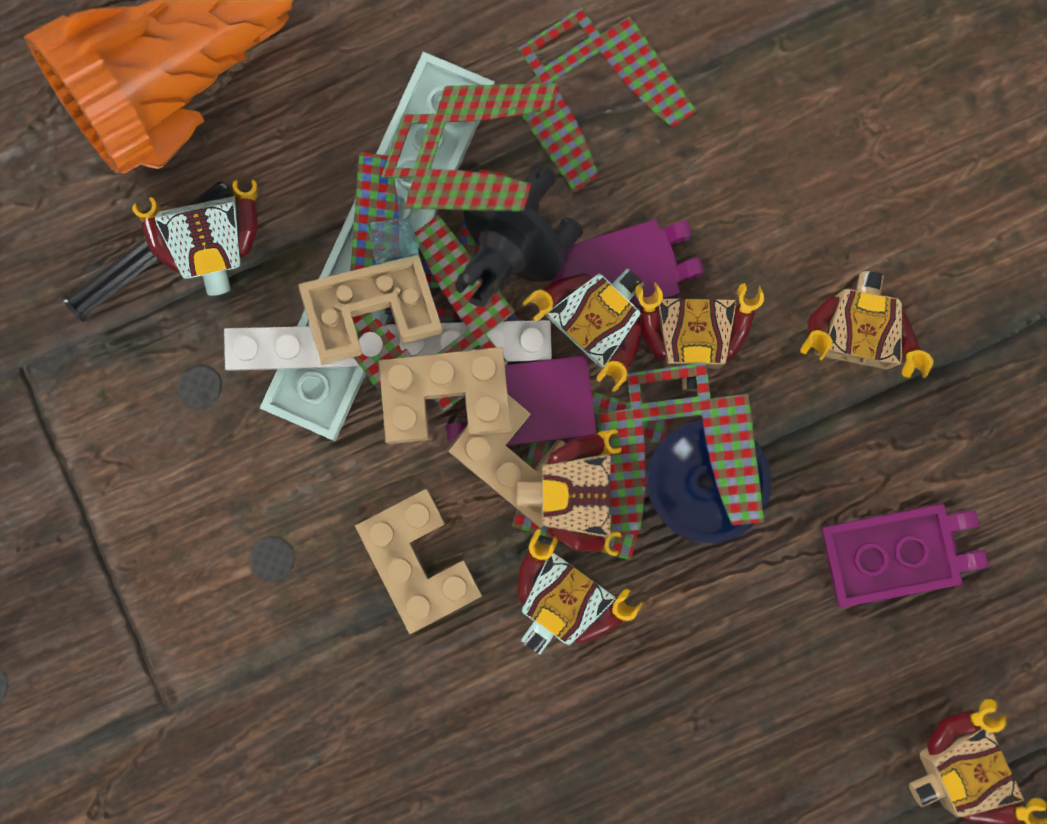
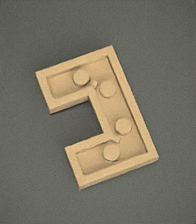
(392, 285)
(469, 373)
(497, 464)
(389, 544)

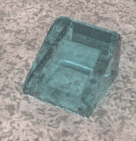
(392, 240)

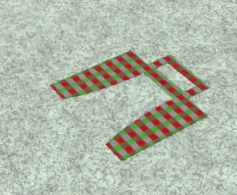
(446, 261)

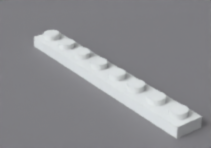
(295, 347)

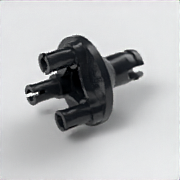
(516, 243)

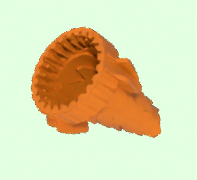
(139, 66)

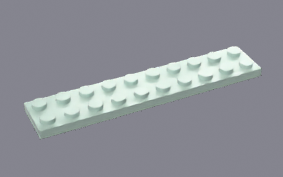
(323, 396)

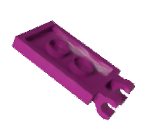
(640, 249)
(555, 395)
(898, 554)

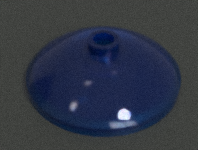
(676, 492)

